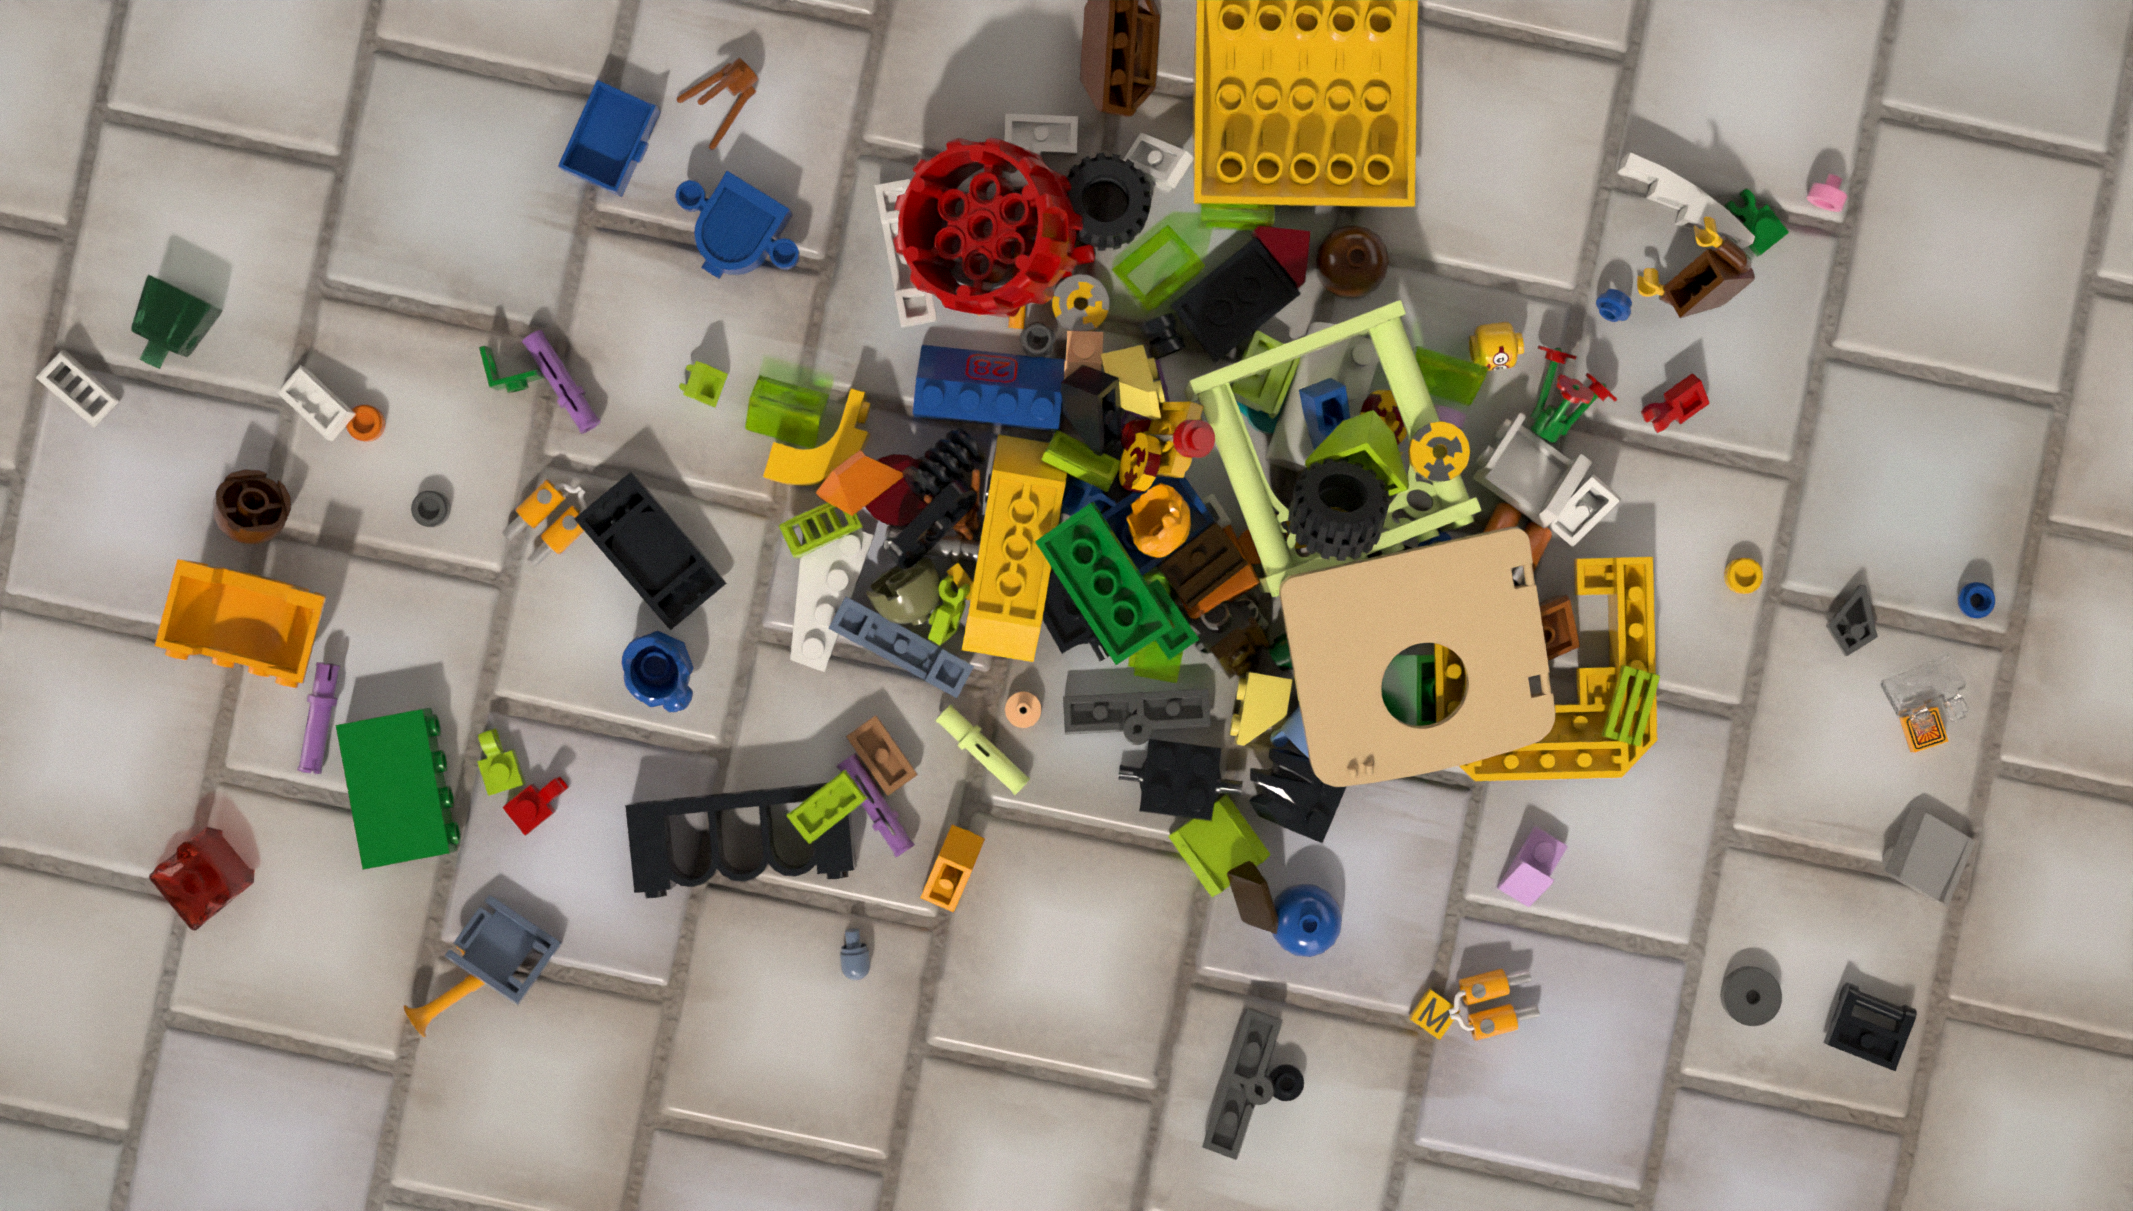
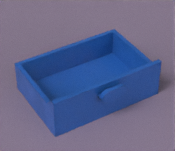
(609, 138)

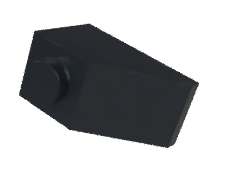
(1093, 407)

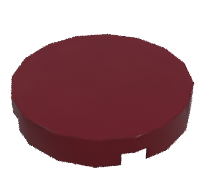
(898, 503)

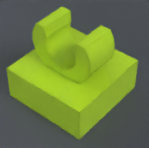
(704, 383)

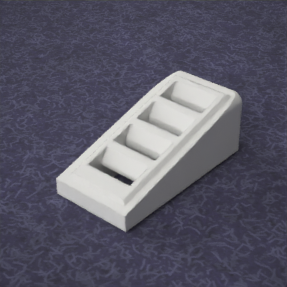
(55, 366)

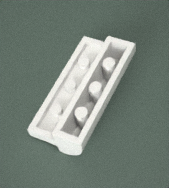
(1347, 362)

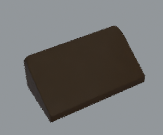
(1253, 897)

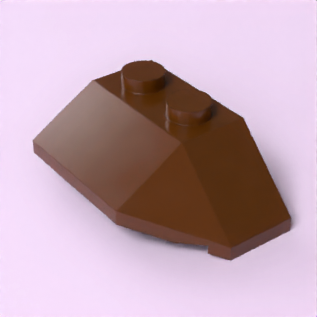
(1119, 53)

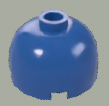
(1307, 920)

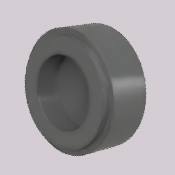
(430, 509)

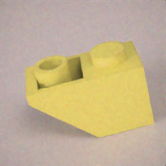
(1136, 379)
(1262, 705)

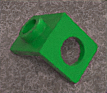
(512, 383)

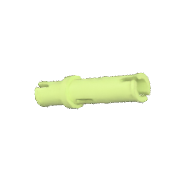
(982, 749)

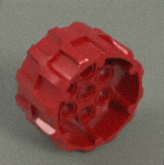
(934, 196)

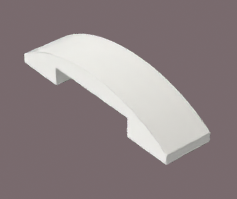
(912, 305)

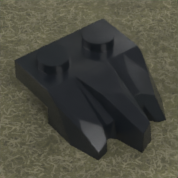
(1295, 795)

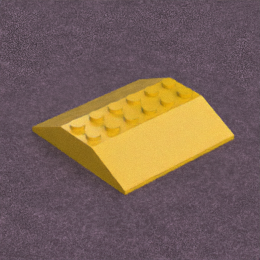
(1305, 102)

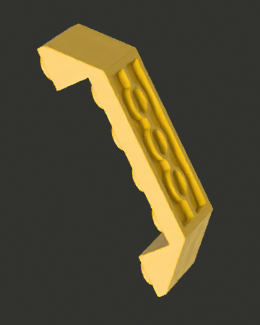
(1010, 567)

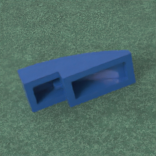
(1324, 408)

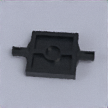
(1066, 621)
(1180, 780)

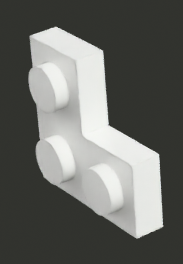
(1041, 135)

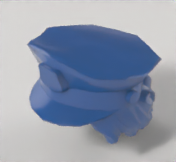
(658, 671)

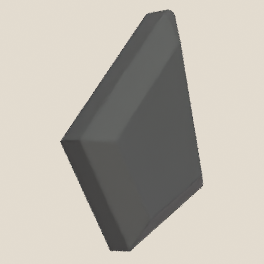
(1853, 622)

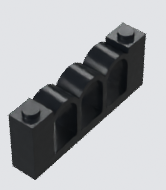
(652, 851)

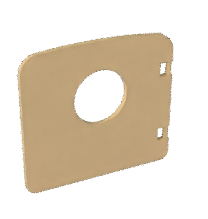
(1361, 614)

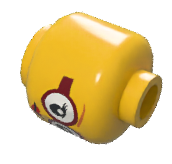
(1496, 346)

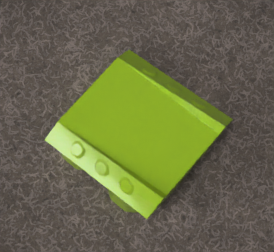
(1218, 845)

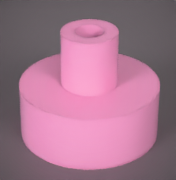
(1828, 195)

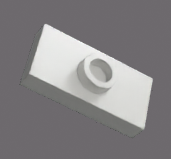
(316, 403)

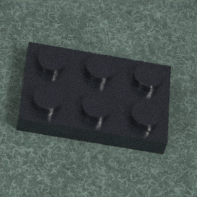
(1235, 300)

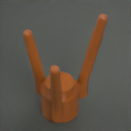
(736, 79)
(970, 522)

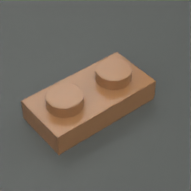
(882, 755)

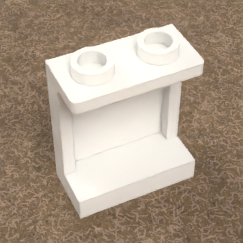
(1529, 472)

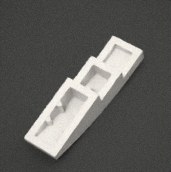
(1686, 197)

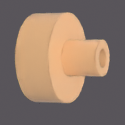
(1026, 700)

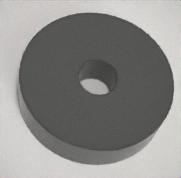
(1767, 999)

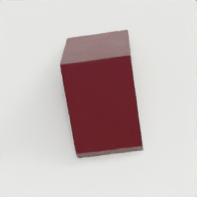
(1288, 249)

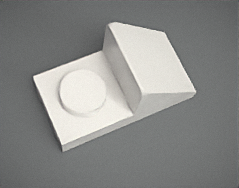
(1159, 161)
(1584, 509)

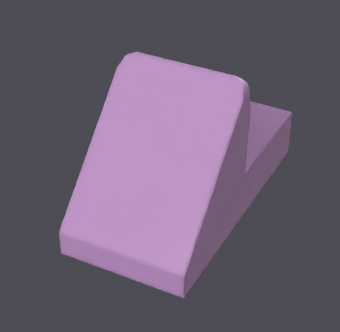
(1532, 867)

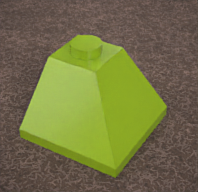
(1368, 442)

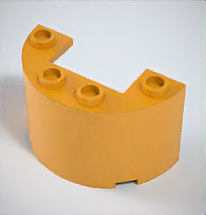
(240, 621)

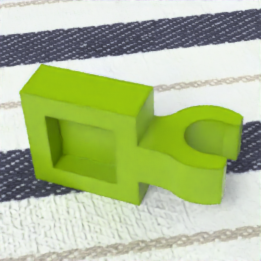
(947, 617)
(500, 768)

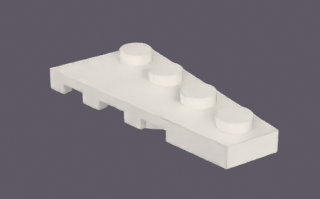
(822, 585)

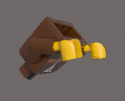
(1706, 281)

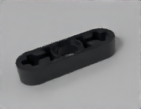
(932, 524)

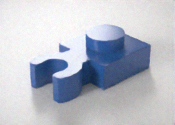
(1080, 494)

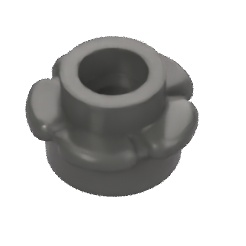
(1047, 336)

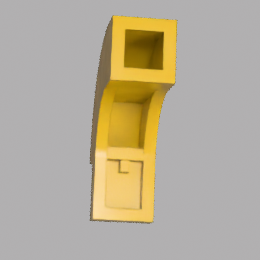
(814, 465)

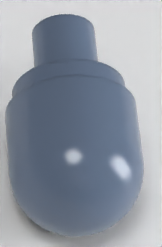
(854, 956)

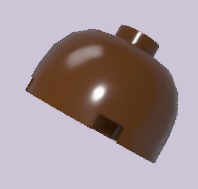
(1352, 262)
(251, 507)

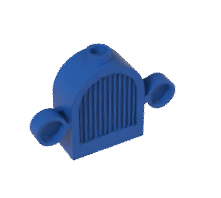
(738, 227)

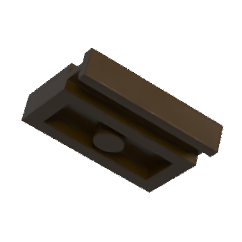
(1202, 564)
(1239, 649)

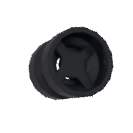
(1162, 336)

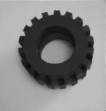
(1132, 184)
(1334, 531)

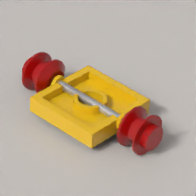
(1179, 433)

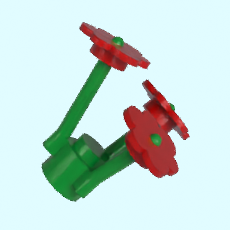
(1553, 421)

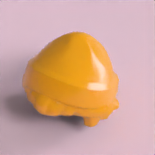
(1159, 521)

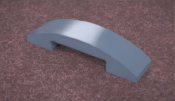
(901, 646)

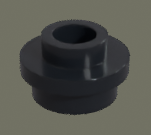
(1287, 1070)

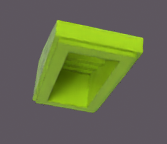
(798, 550)

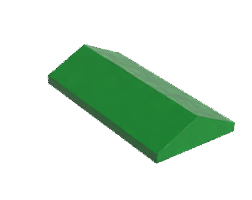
(1104, 583)

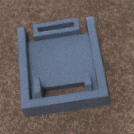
(498, 946)

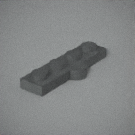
(1136, 713)
(1244, 1084)

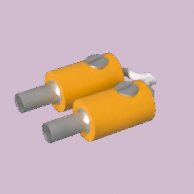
(537, 508)
(1487, 987)

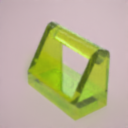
(1234, 216)
(1172, 283)
(1450, 376)

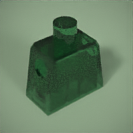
(170, 320)

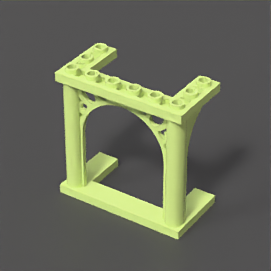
(1450, 500)

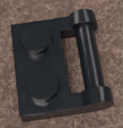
(1866, 1038)

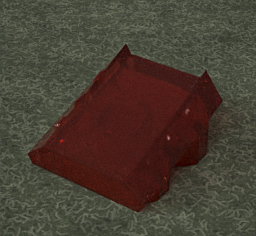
(202, 877)

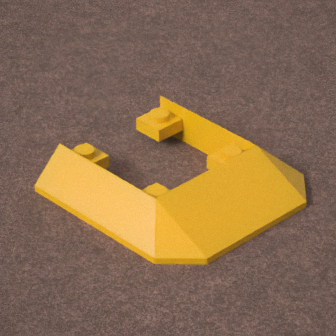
(1576, 741)

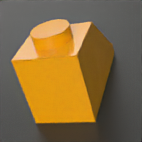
(952, 868)

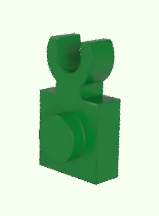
(1761, 222)

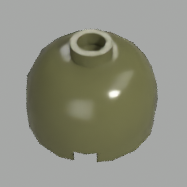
(907, 593)

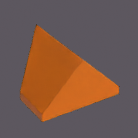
(857, 483)

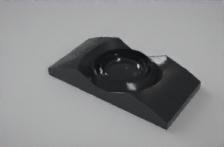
(650, 550)

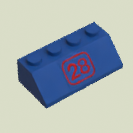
(988, 388)

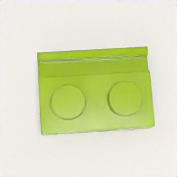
(1267, 388)

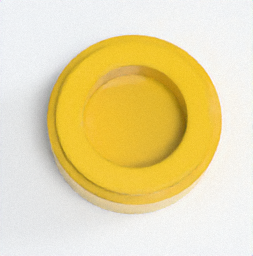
(1743, 575)

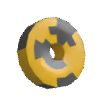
(1455, 446)

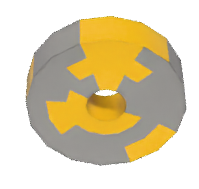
(1080, 287)

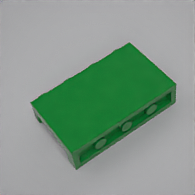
(398, 788)

